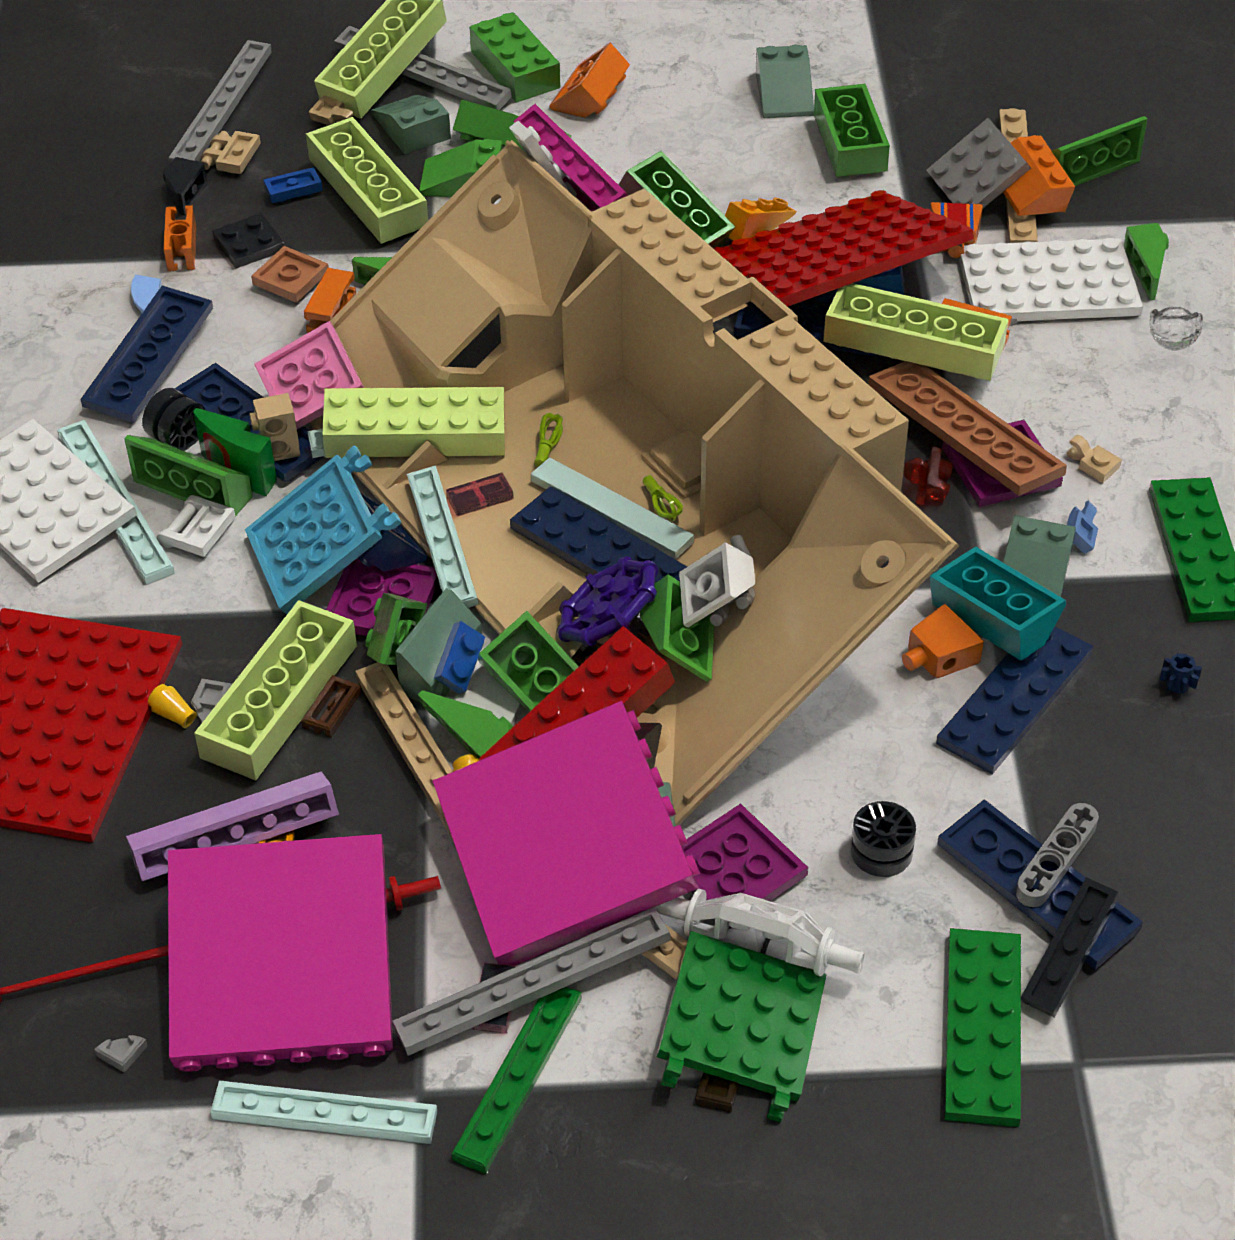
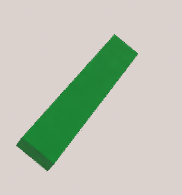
(515, 1079)

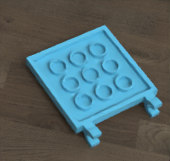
(317, 530)

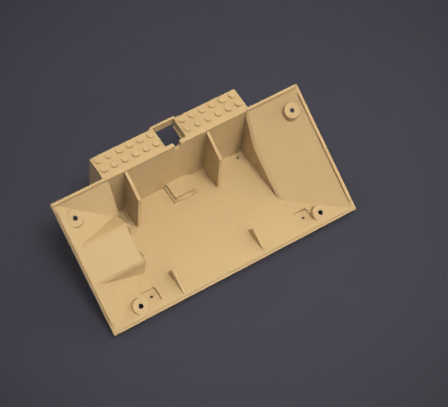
(751, 435)

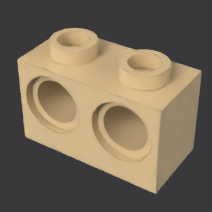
(276, 419)

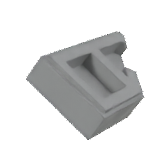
(207, 696)

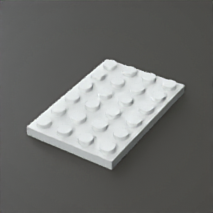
(1051, 279)
(52, 502)

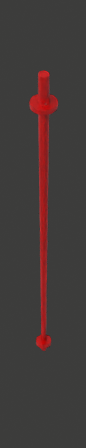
(394, 893)

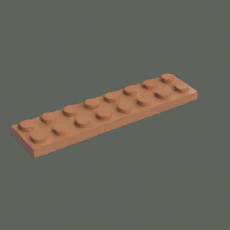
(968, 427)

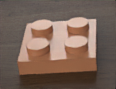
(289, 274)

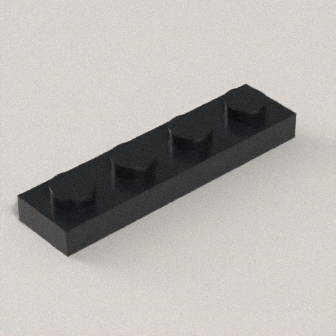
(1070, 947)

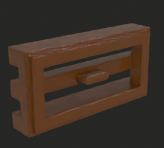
(347, 694)

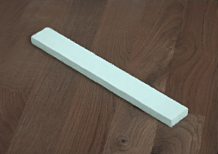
(135, 534)

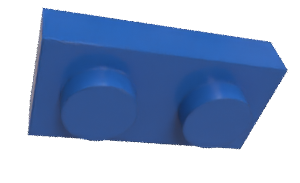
(292, 185)
(459, 657)

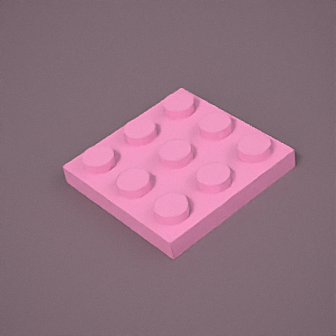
(307, 369)

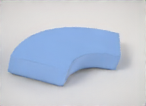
(143, 290)

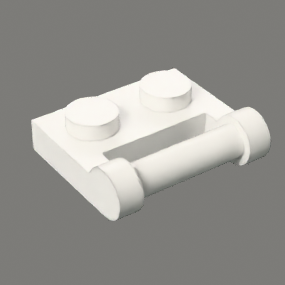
(203, 530)

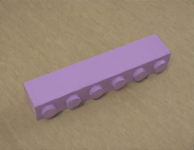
(236, 822)

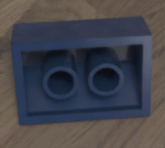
(394, 549)

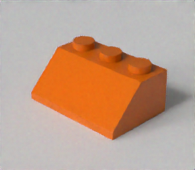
(592, 83)
(1043, 187)

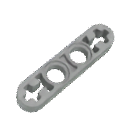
(1059, 855)

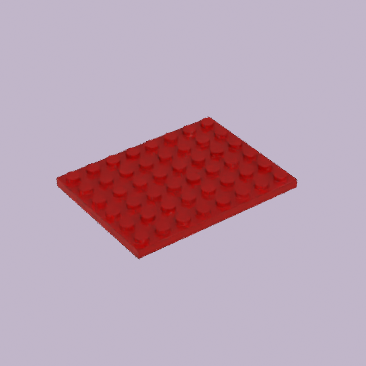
(842, 246)
(71, 716)

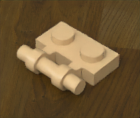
(231, 153)

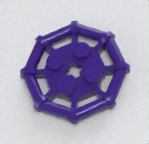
(607, 601)

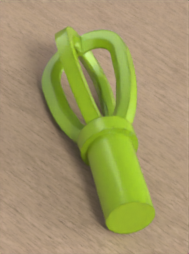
(546, 446)
(657, 494)

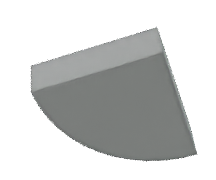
(121, 1052)

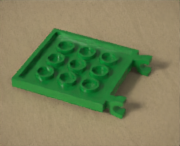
(742, 1019)

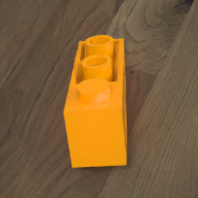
(757, 216)

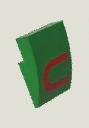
(235, 447)

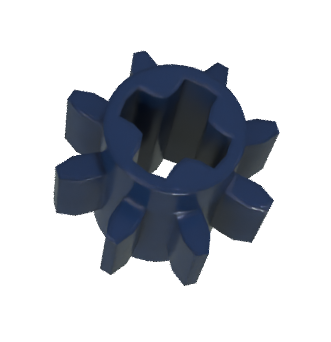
(1180, 673)

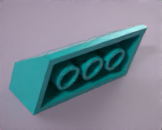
(997, 602)

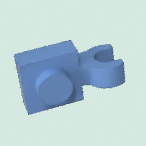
(1085, 530)

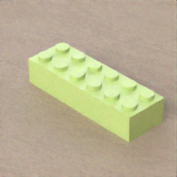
(380, 52)
(367, 180)
(916, 330)
(402, 419)
(275, 690)

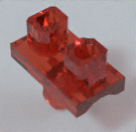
(929, 476)

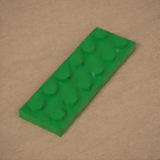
(1197, 546)
(983, 1028)

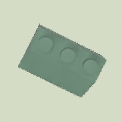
(423, 648)

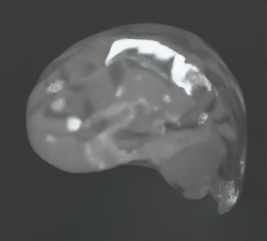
(1175, 327)

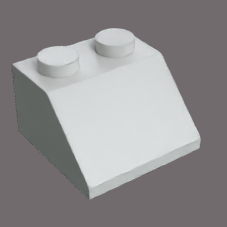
(714, 582)

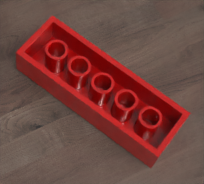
(615, 672)

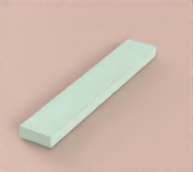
(614, 507)
(441, 534)
(324, 1112)

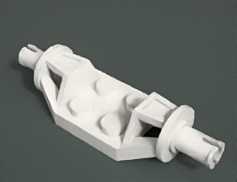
(775, 921)

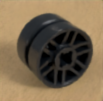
(171, 418)
(883, 838)

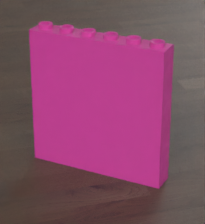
(586, 177)
(565, 835)
(278, 952)

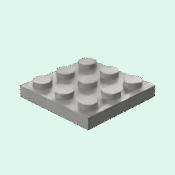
(978, 166)

